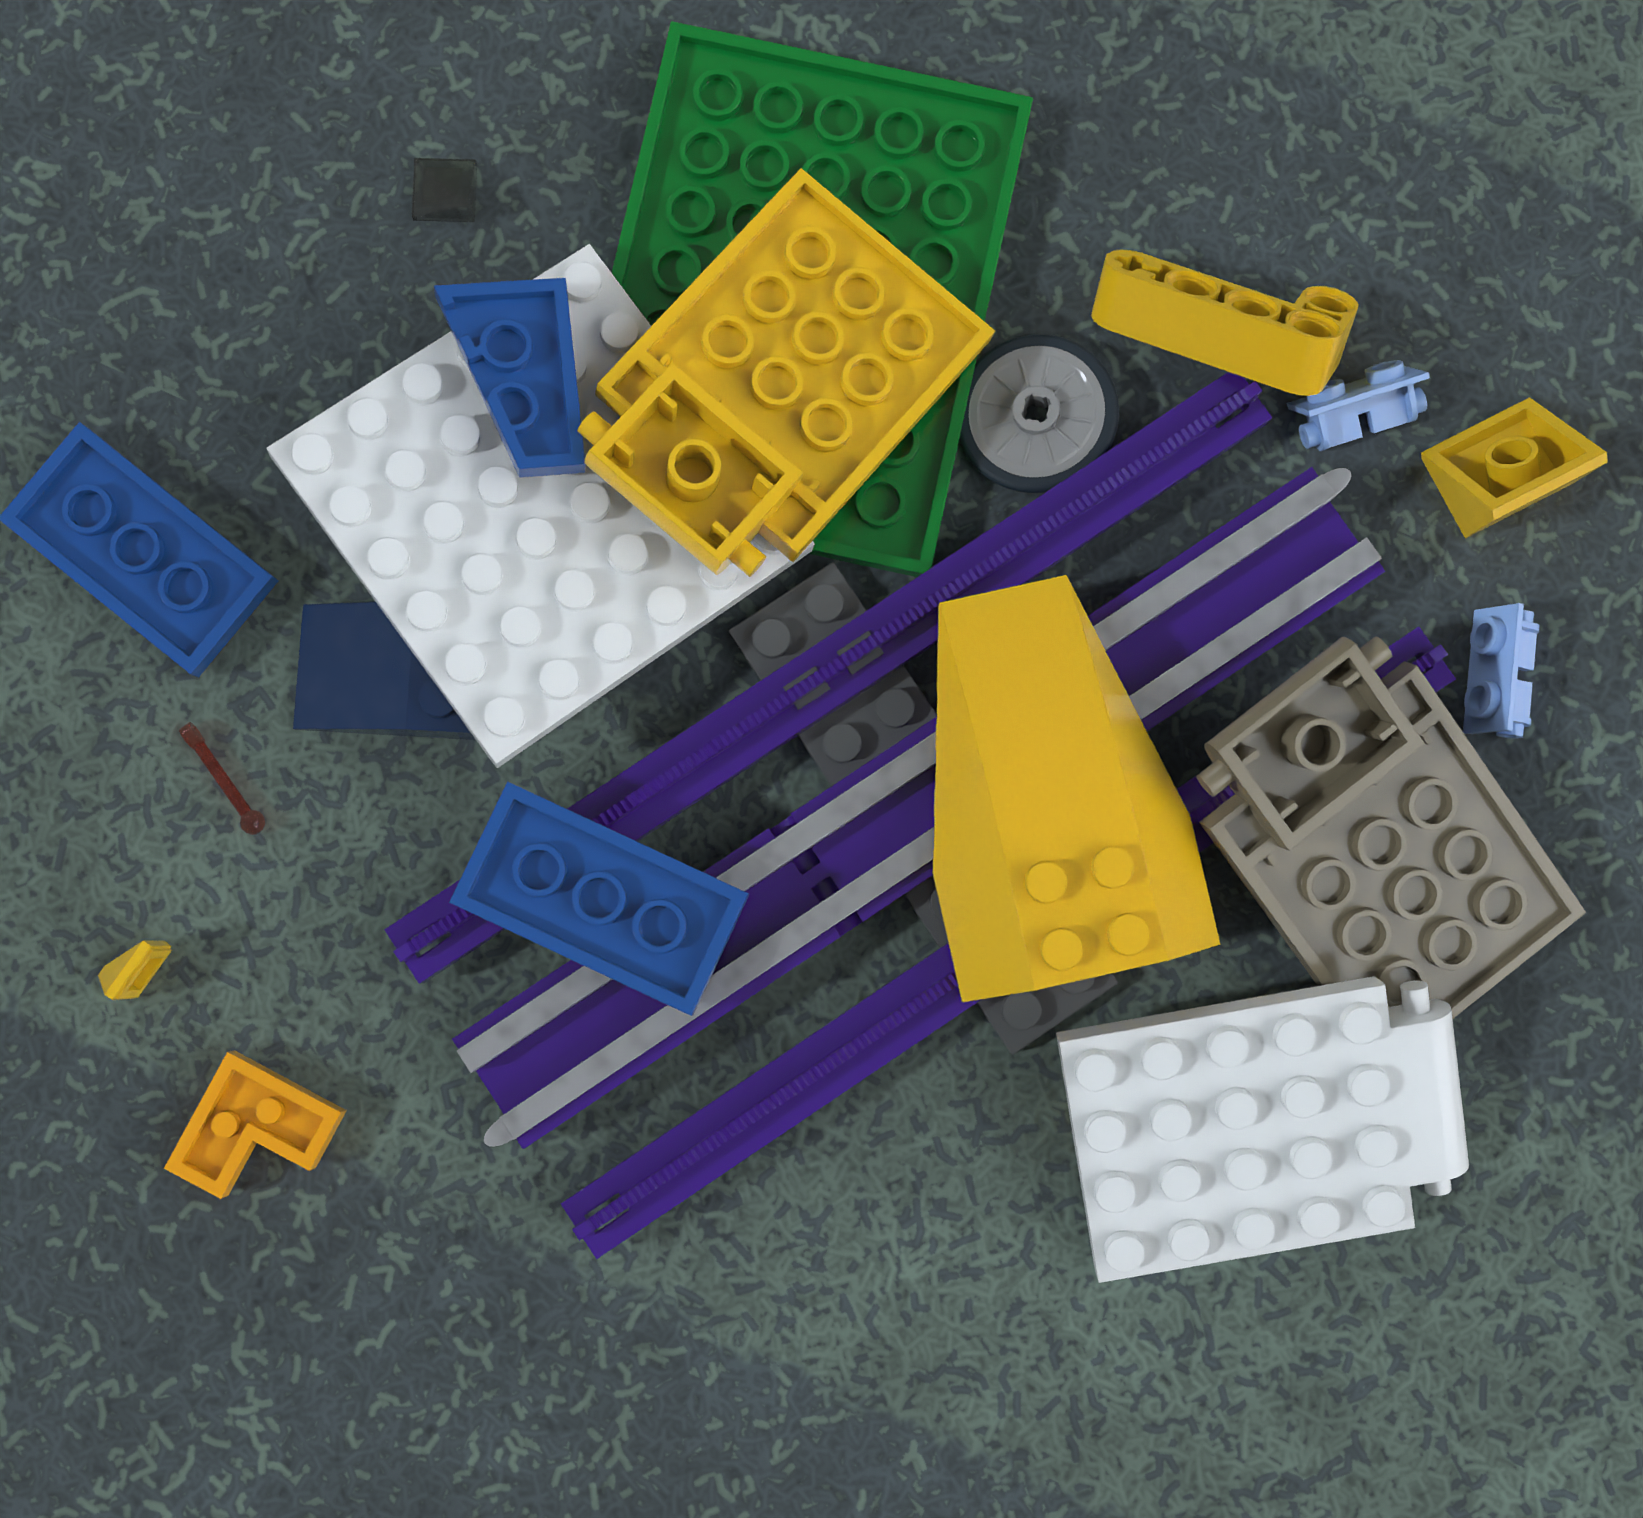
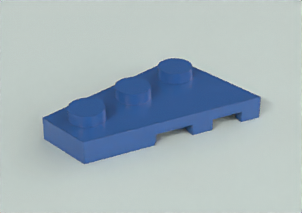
(524, 367)

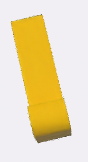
(1225, 323)

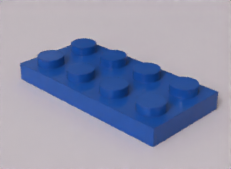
(138, 550)
(599, 898)

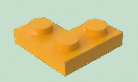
(246, 1108)

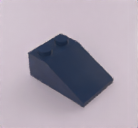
(365, 678)

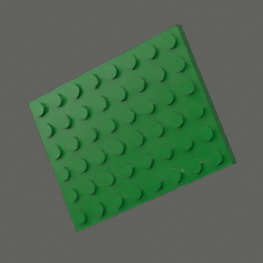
(900, 148)

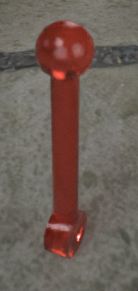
(251, 820)

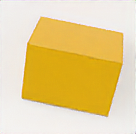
(1508, 464)

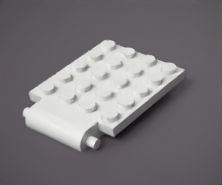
(1261, 1123)

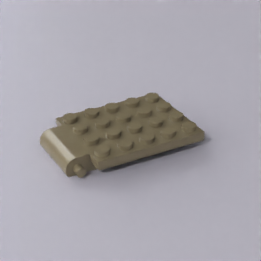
(1380, 833)

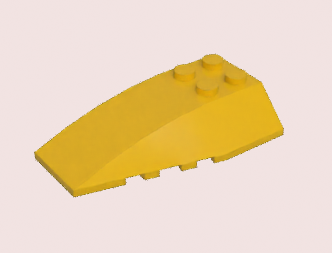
(1051, 804)

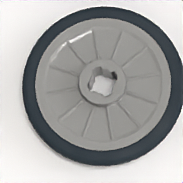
(1044, 374)

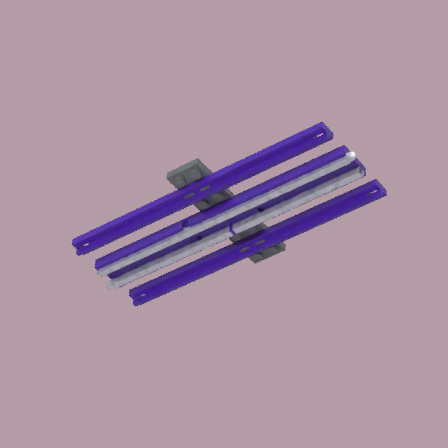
(870, 837)

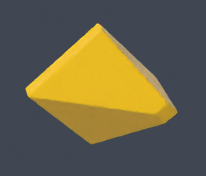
(133, 970)

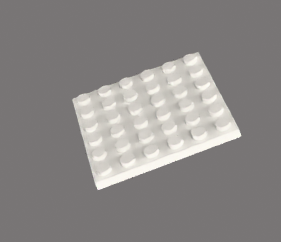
(499, 583)

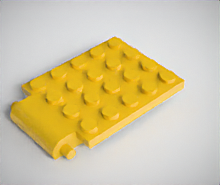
(778, 381)

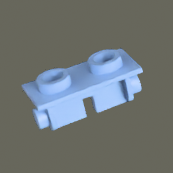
(1384, 395)
(1500, 646)

